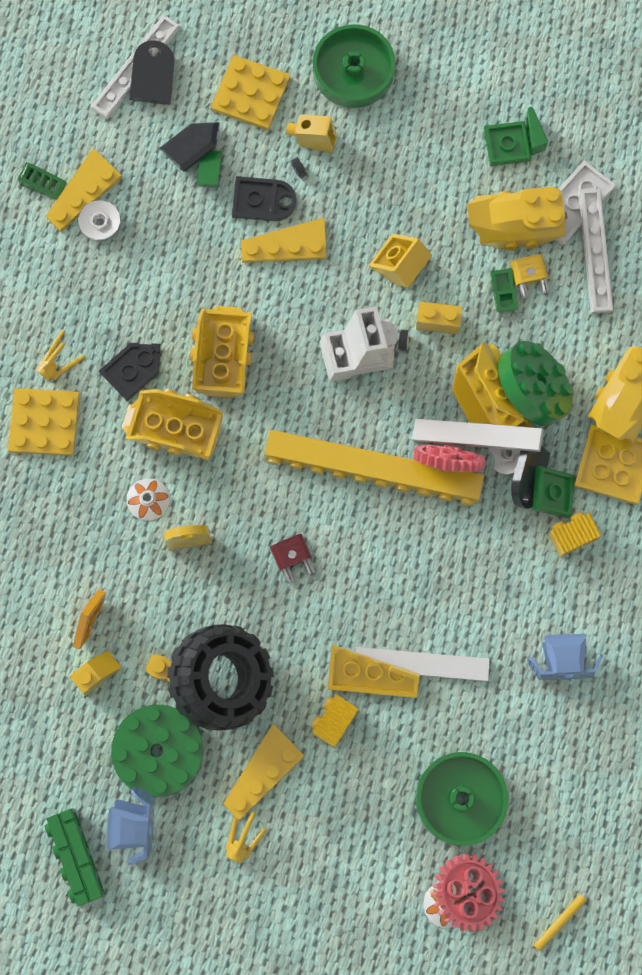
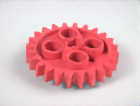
(449, 458)
(480, 912)

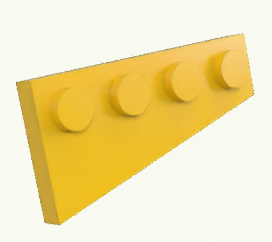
(87, 185)
(288, 244)
(364, 674)
(265, 769)

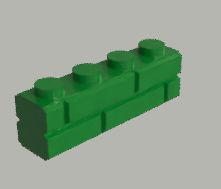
(75, 857)

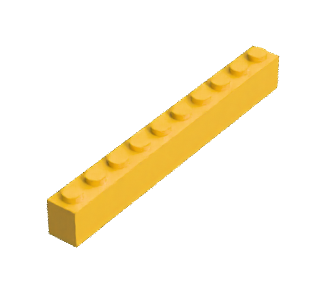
(373, 467)

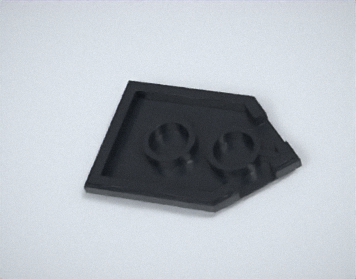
(191, 144)
(132, 368)

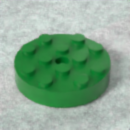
(349, 84)
(535, 383)
(134, 744)
(485, 794)

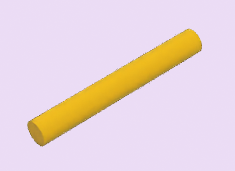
(559, 922)

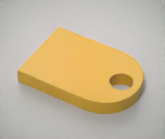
(187, 536)

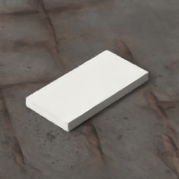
(582, 178)

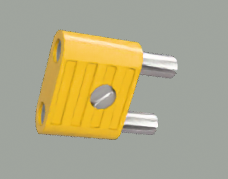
(530, 271)

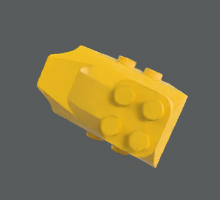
(518, 218)
(221, 351)
(481, 392)
(620, 402)
(173, 423)

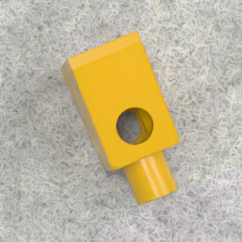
(314, 132)

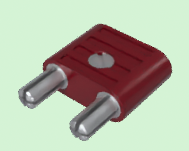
(291, 553)

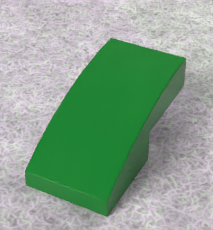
(209, 169)
(503, 290)

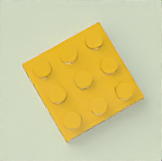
(250, 92)
(44, 422)
(611, 467)

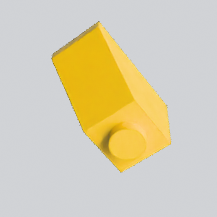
(95, 672)

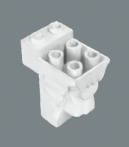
(361, 347)

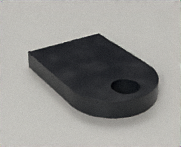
(152, 74)
(261, 199)
(524, 476)

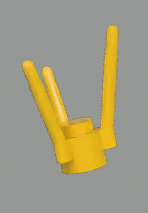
(47, 367)
(237, 850)

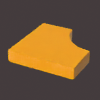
(88, 618)

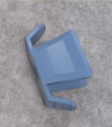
(564, 656)
(130, 827)

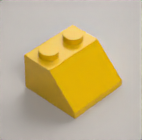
(401, 259)

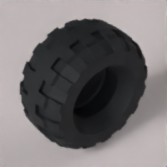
(191, 682)

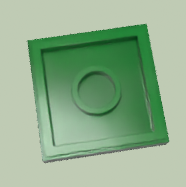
(507, 143)
(553, 492)

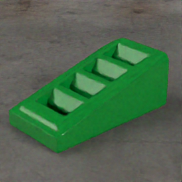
(536, 135)
(30, 184)

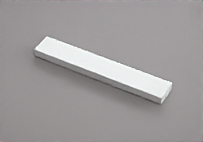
(120, 85)
(595, 251)
(478, 435)
(433, 664)

